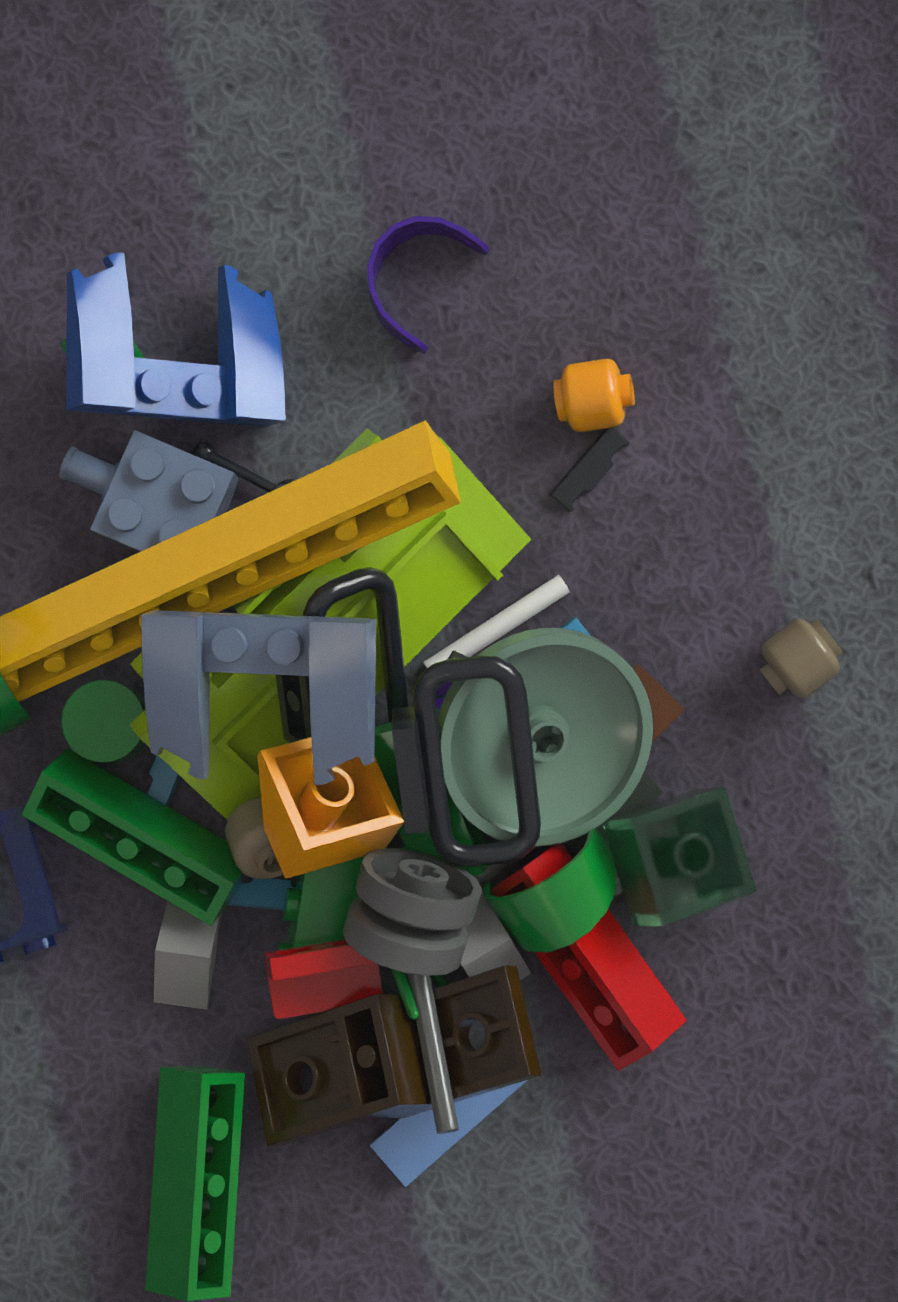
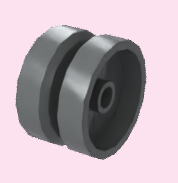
(412, 911)

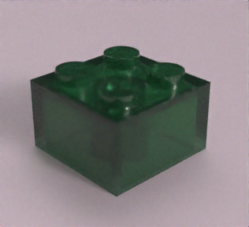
(679, 857)

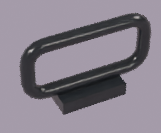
(294, 690)
(421, 764)

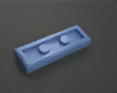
(413, 1142)

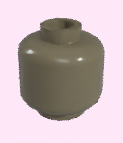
(800, 658)
(250, 843)

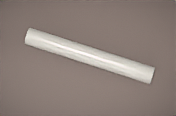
(504, 621)

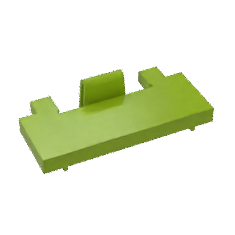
(436, 574)

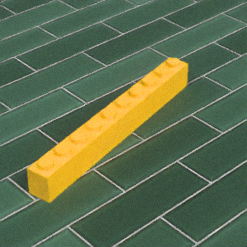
(229, 558)

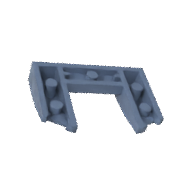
(332, 651)

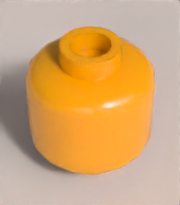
(593, 395)

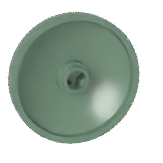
(586, 733)

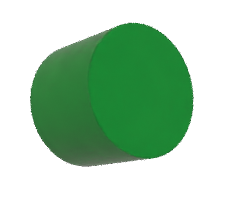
(99, 721)

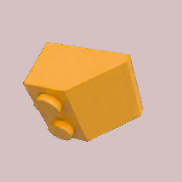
(327, 822)

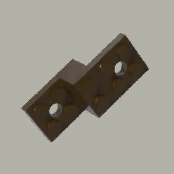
(372, 1061)

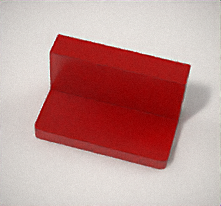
(318, 978)

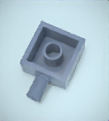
(150, 491)

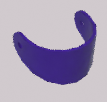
(390, 240)

